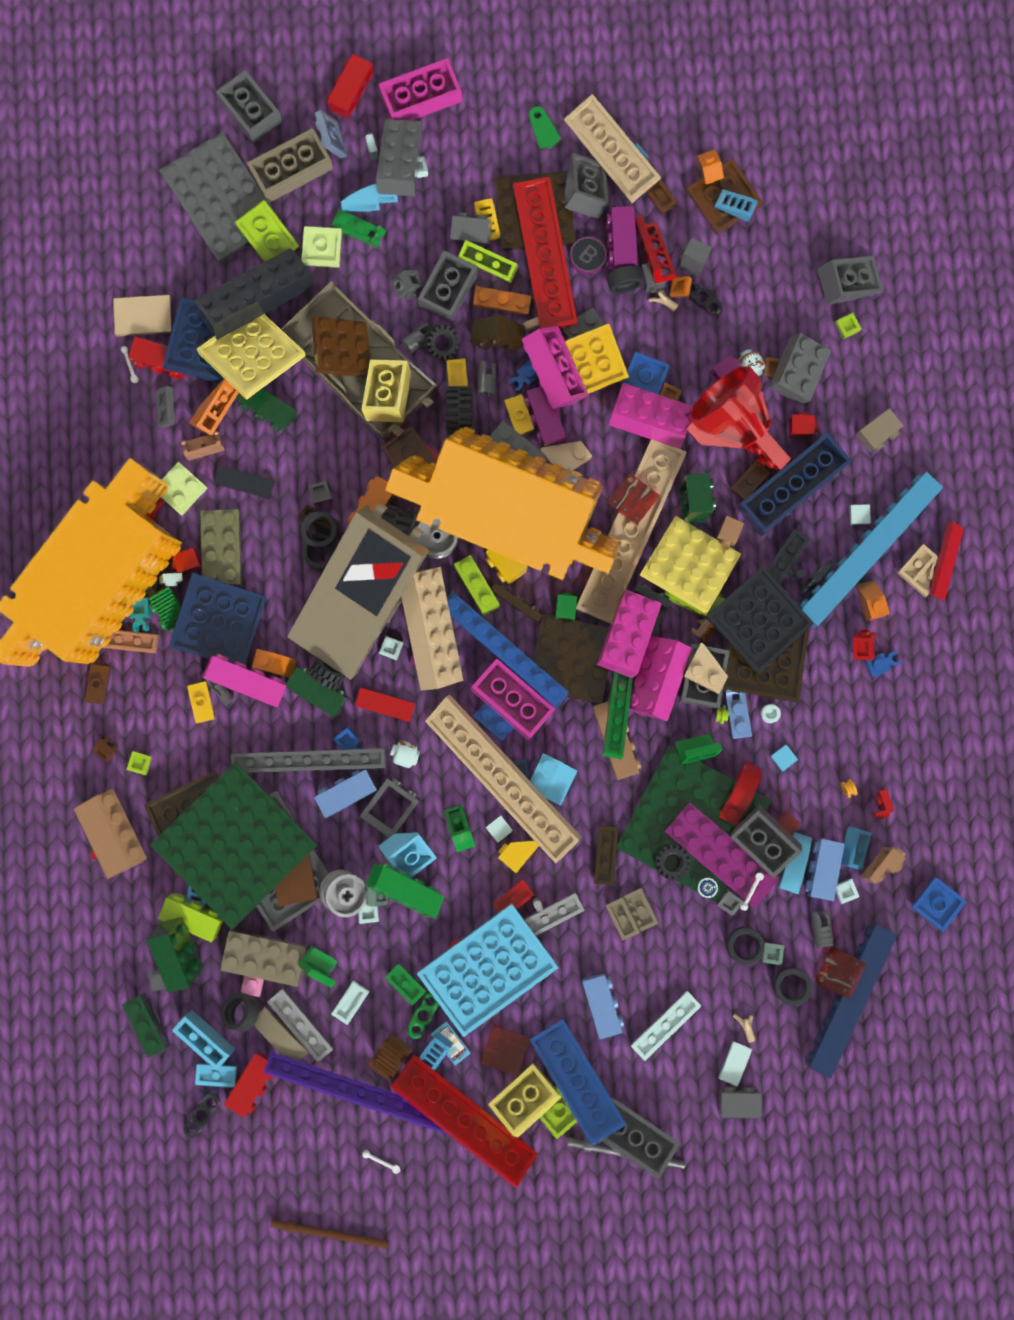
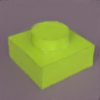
(848, 326)
(139, 763)

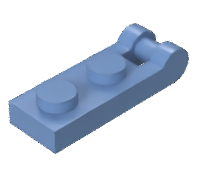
(738, 715)

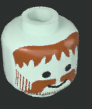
(752, 359)
(405, 754)

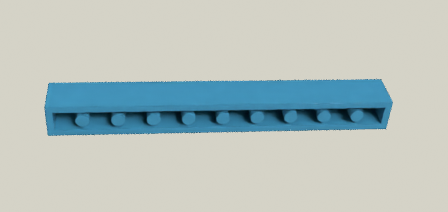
(872, 547)

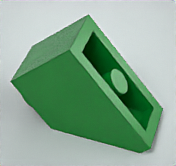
(459, 828)

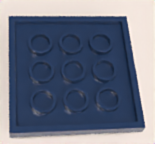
(186, 336)
(217, 620)

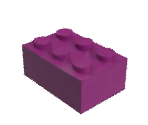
(621, 237)

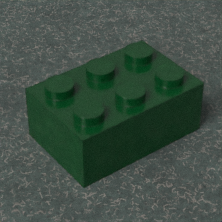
(697, 498)
(175, 954)

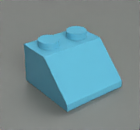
(553, 778)
(407, 853)

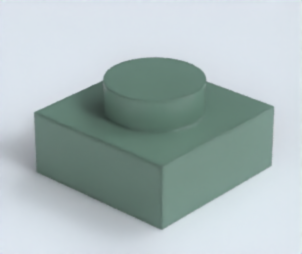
(773, 953)

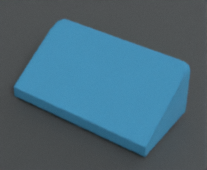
(855, 848)

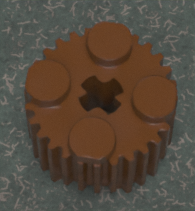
(390, 1057)

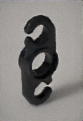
(693, 295)
(816, 576)
(200, 1124)

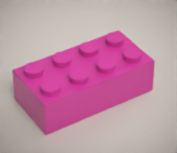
(421, 91)
(554, 367)
(651, 415)
(629, 634)
(659, 678)
(246, 682)
(512, 699)

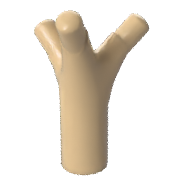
(664, 300)
(747, 1026)

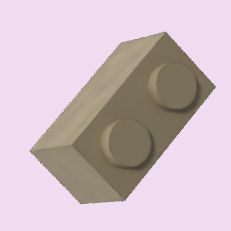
(879, 430)

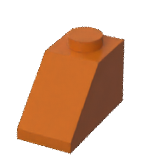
(710, 166)
(872, 600)
(274, 663)

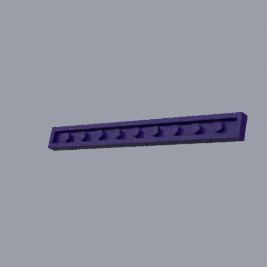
(346, 1089)

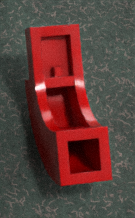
(742, 792)

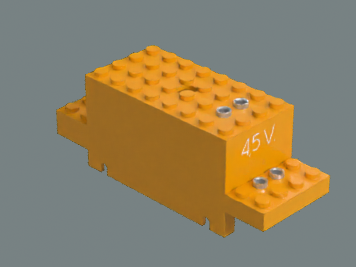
(508, 503)
(89, 572)

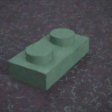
(375, 899)

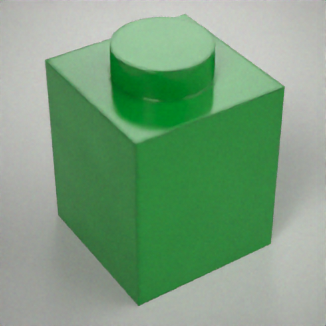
(566, 606)

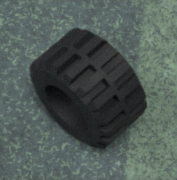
(458, 408)

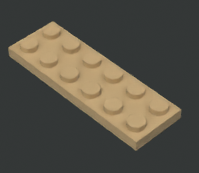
(612, 148)

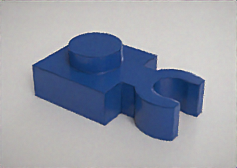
(527, 376)
(881, 664)
(347, 740)

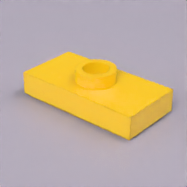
(457, 372)
(519, 415)
(201, 702)

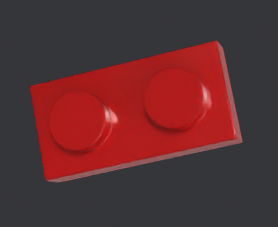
(516, 895)

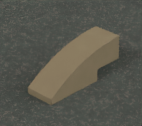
(280, 1035)

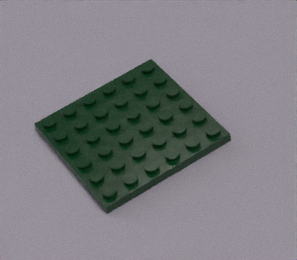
(665, 798)
(234, 845)

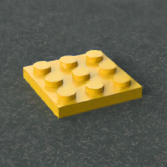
(597, 358)

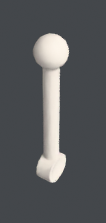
(134, 378)
(759, 876)
(395, 1168)

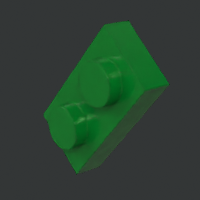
(405, 984)

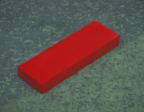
(385, 704)

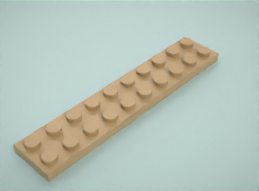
(604, 589)
(503, 779)

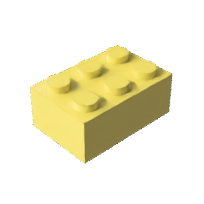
(386, 390)
(525, 1100)

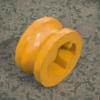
(849, 788)

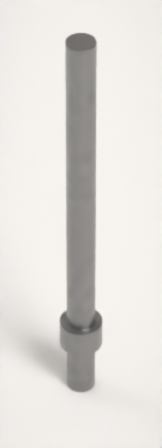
(586, 1146)

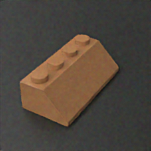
(110, 833)

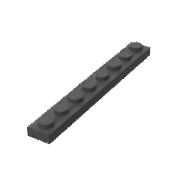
(311, 760)

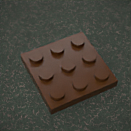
(706, 196)
(340, 346)

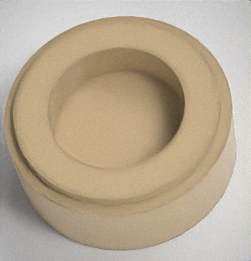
(531, 324)

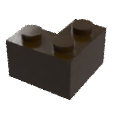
(497, 332)

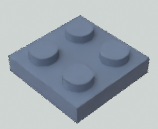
(331, 134)

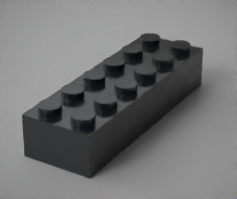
(253, 293)

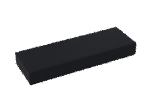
(244, 482)

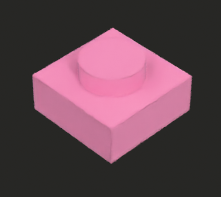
(252, 986)

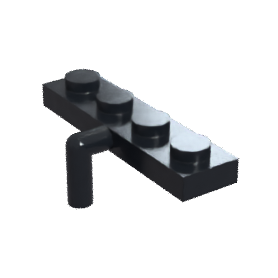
(787, 556)

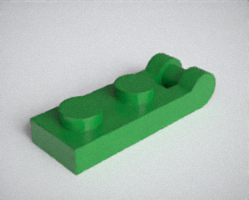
(358, 228)

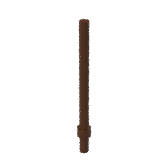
(291, 1226)

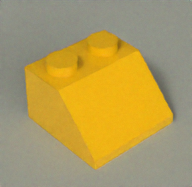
(507, 568)

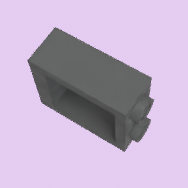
(396, 785)

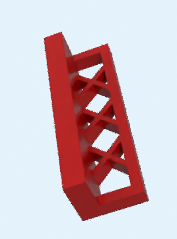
(651, 253)

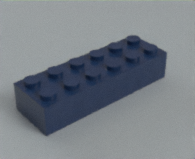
(794, 484)

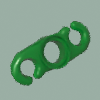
(422, 1024)

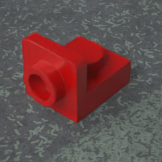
(864, 645)
(883, 800)

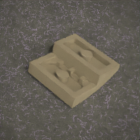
(632, 913)

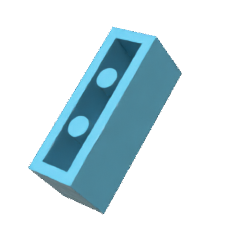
(203, 1039)

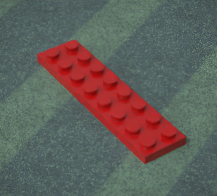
(545, 253)
(464, 1121)

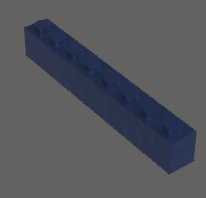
(846, 1012)

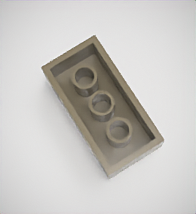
(290, 165)
(263, 957)

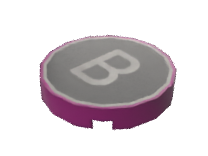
(588, 255)

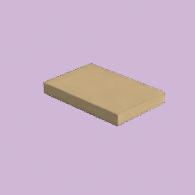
(142, 315)

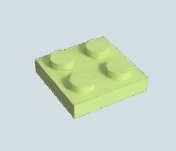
(321, 246)
(182, 488)

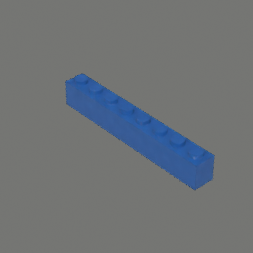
(506, 651)

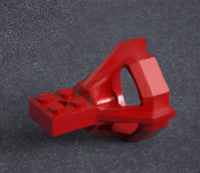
(739, 411)

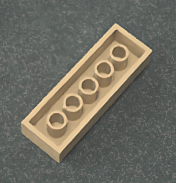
(431, 630)

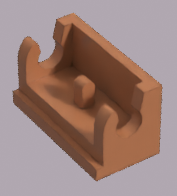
(203, 446)

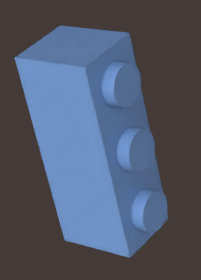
(345, 792)
(824, 869)
(603, 1005)

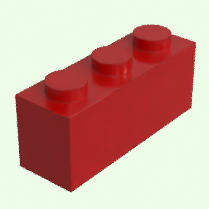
(350, 86)
(150, 355)
(249, 1086)

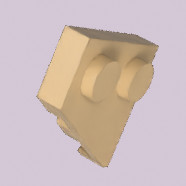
(567, 455)
(919, 569)
(706, 670)

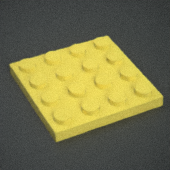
(252, 355)
(690, 564)

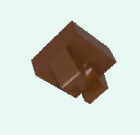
(705, 631)
(104, 751)

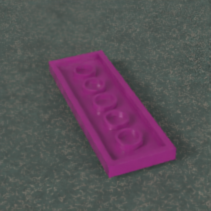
(719, 854)

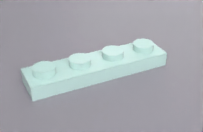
(665, 1025)

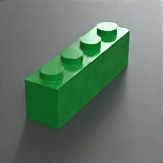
(404, 890)

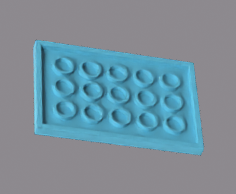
(487, 970)

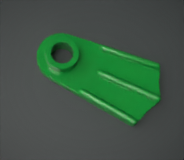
(543, 128)

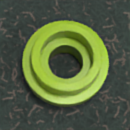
(722, 714)

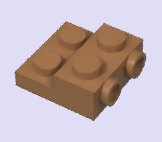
(888, 861)

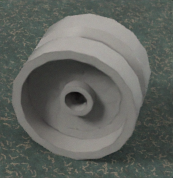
(439, 547)
(344, 883)

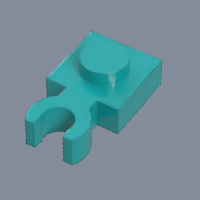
(140, 613)

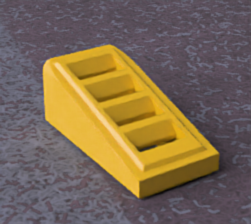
(486, 204)

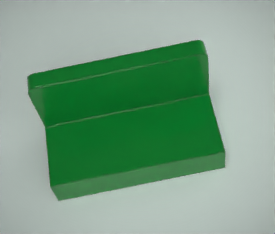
(697, 749)
(318, 965)

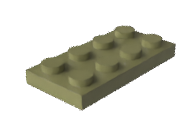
(221, 545)

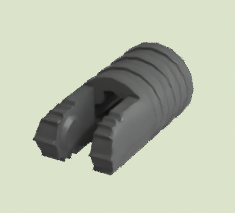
(415, 339)
(486, 382)
(822, 929)

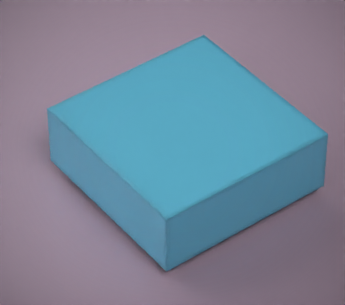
(784, 758)

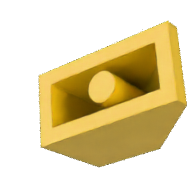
(517, 853)

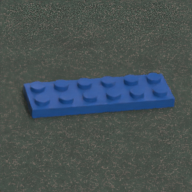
(577, 1082)

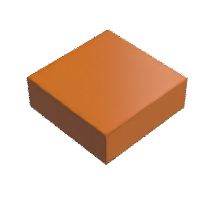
(681, 287)

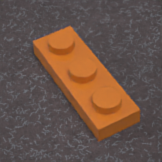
(502, 301)

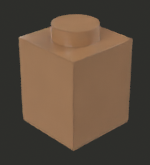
(729, 531)

